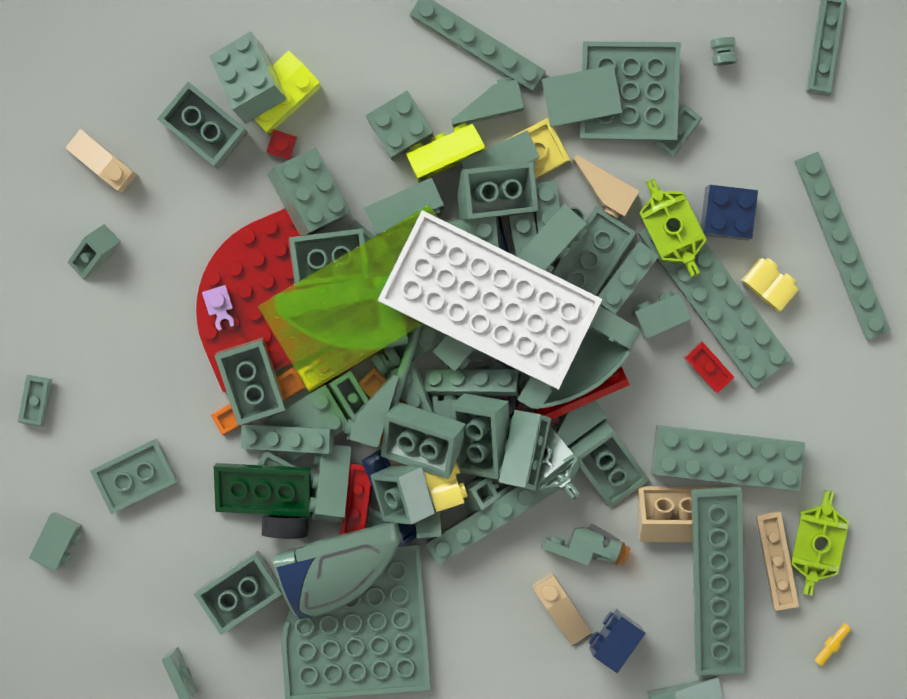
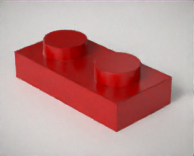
(709, 367)

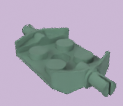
(558, 468)

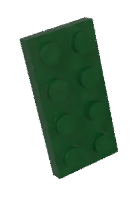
(262, 489)

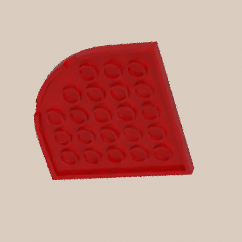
(254, 268)

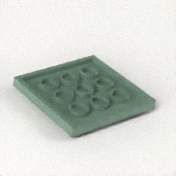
(647, 90)

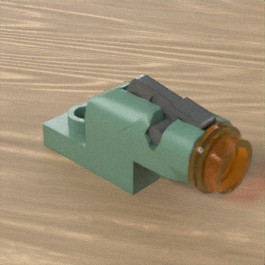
(588, 543)

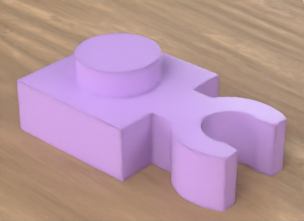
(218, 302)

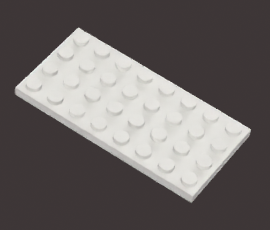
(490, 299)

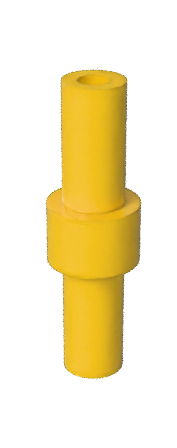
(832, 644)

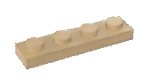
(777, 560)

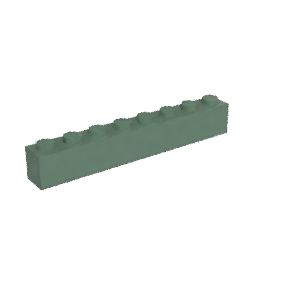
(541, 252)

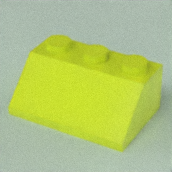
(298, 87)
(444, 151)

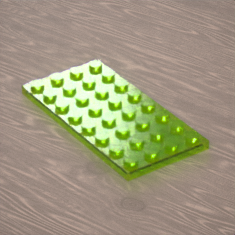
(335, 313)

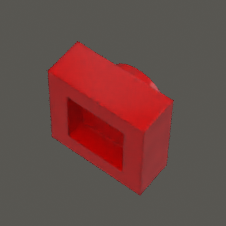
(281, 144)

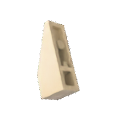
(101, 161)
(608, 190)
(561, 608)

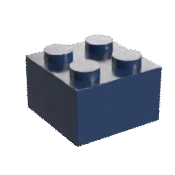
(729, 212)
(616, 640)

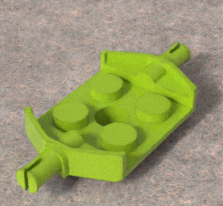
(673, 246)
(816, 523)

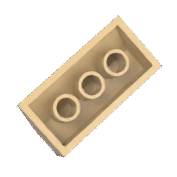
(665, 513)

